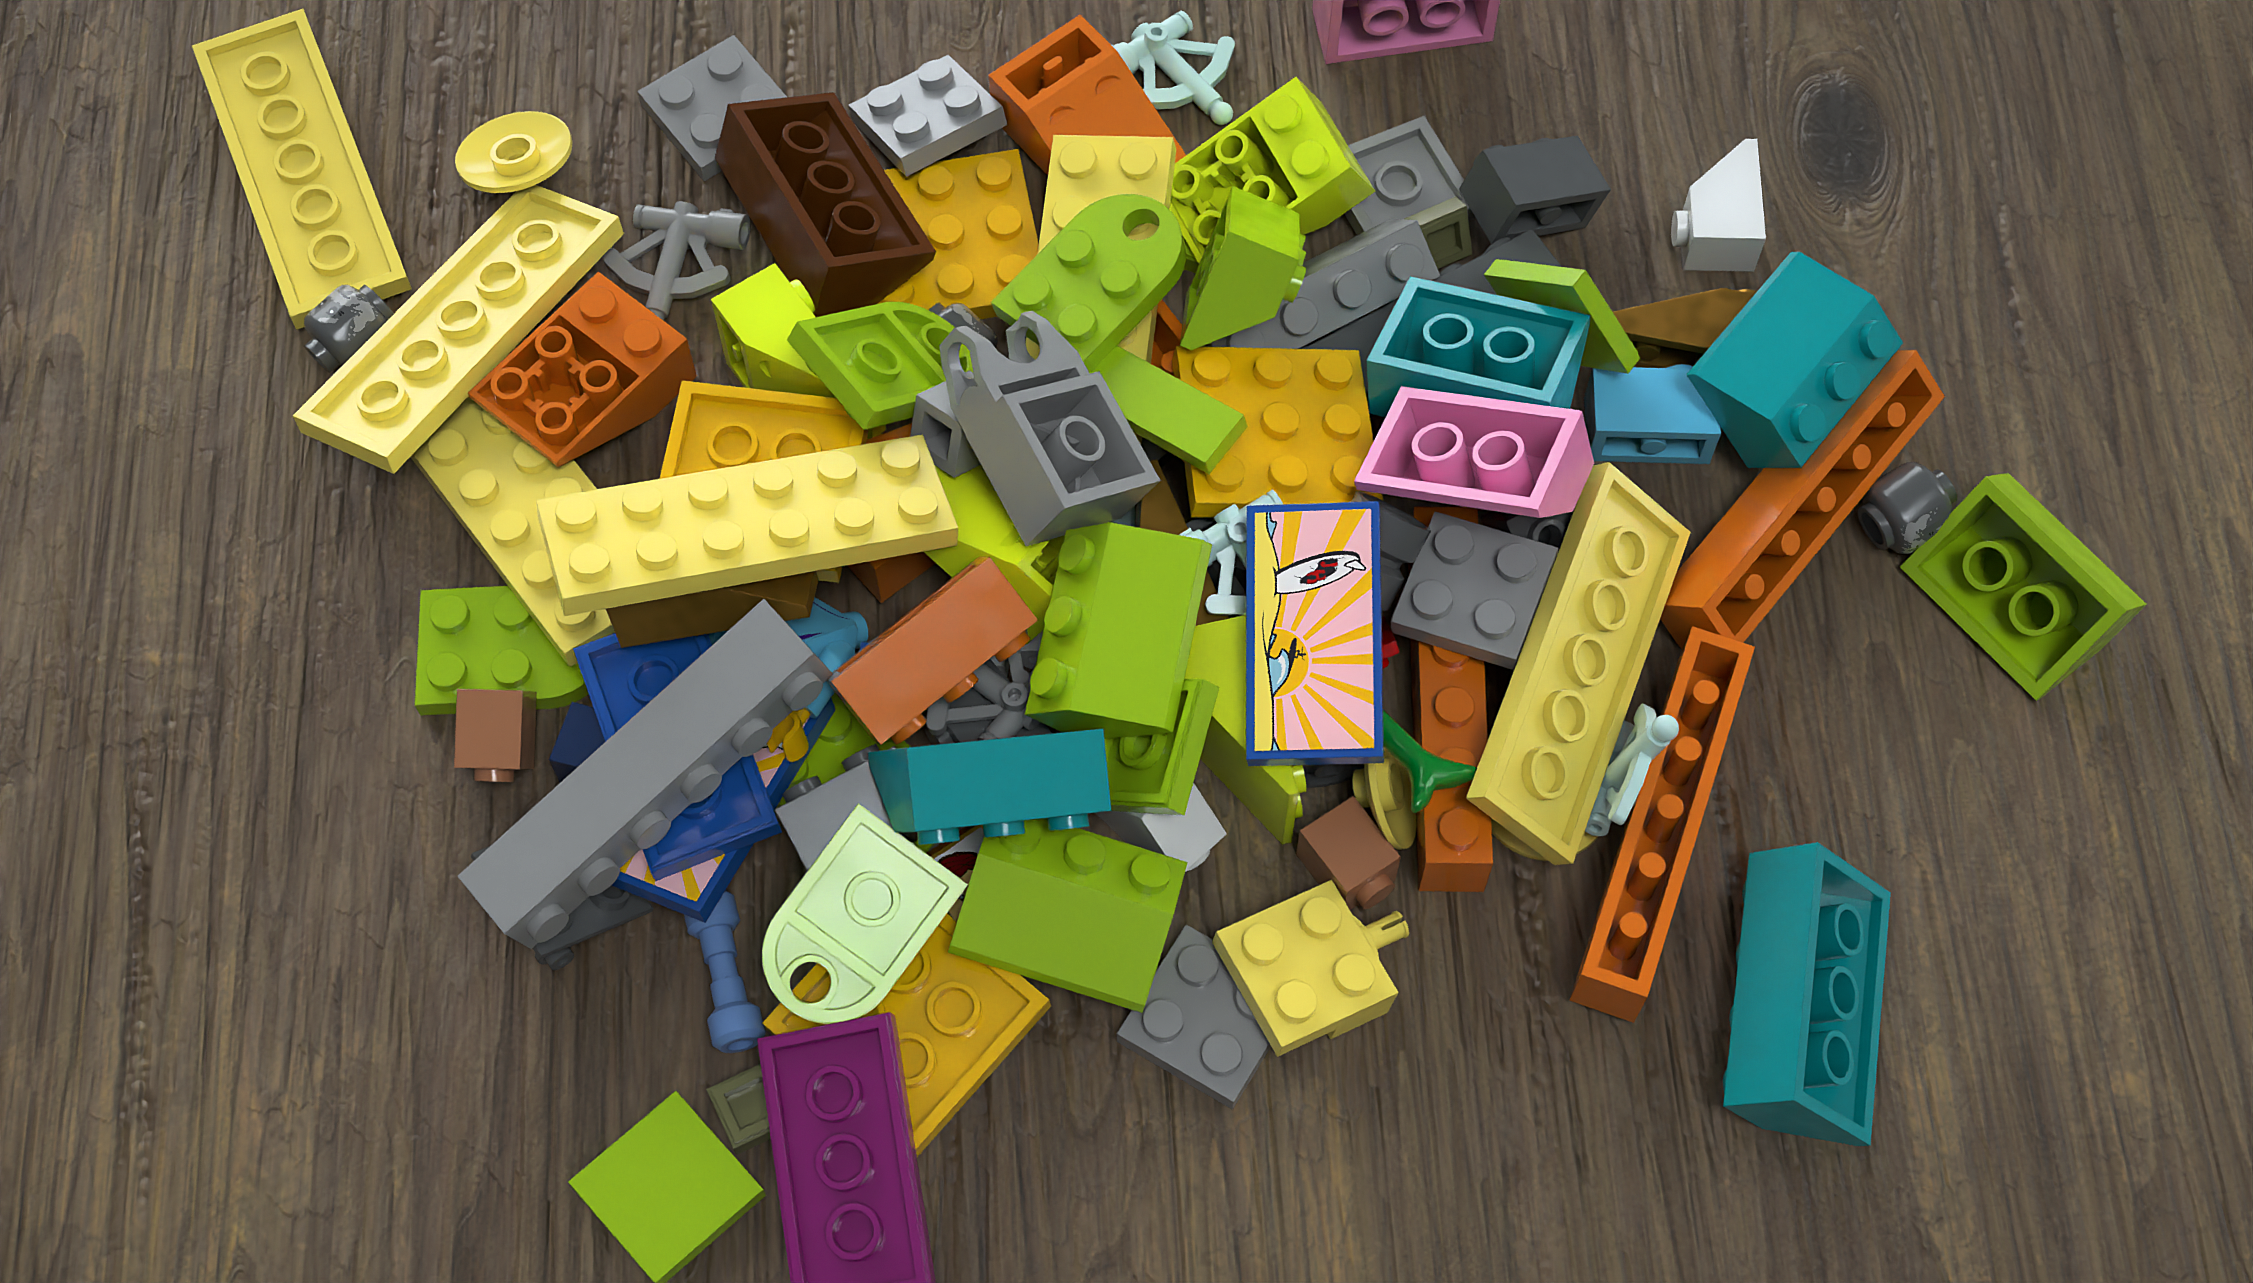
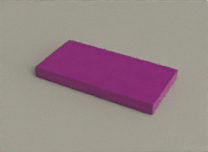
(845, 1154)

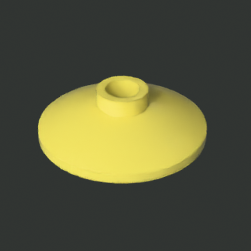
(513, 152)
(1388, 793)

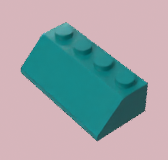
(1808, 996)

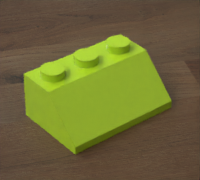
(1245, 269)
(2022, 585)
(1118, 631)
(1070, 911)

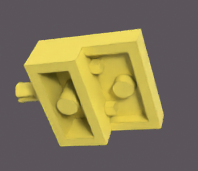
(1310, 966)

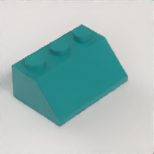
(1476, 347)
(1793, 362)
(993, 784)

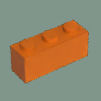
(933, 652)

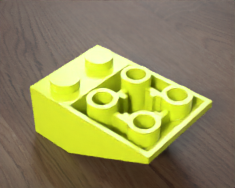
(1277, 151)
(754, 332)
(989, 532)
(1267, 791)

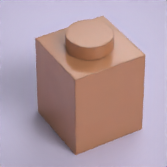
(495, 732)
(1351, 853)

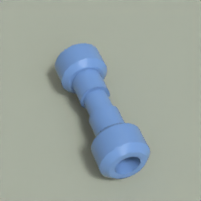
(735, 1021)

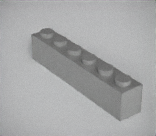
(645, 777)

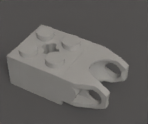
(1045, 431)

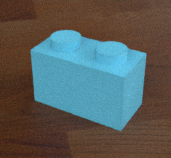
(1648, 417)

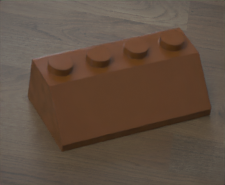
(821, 200)

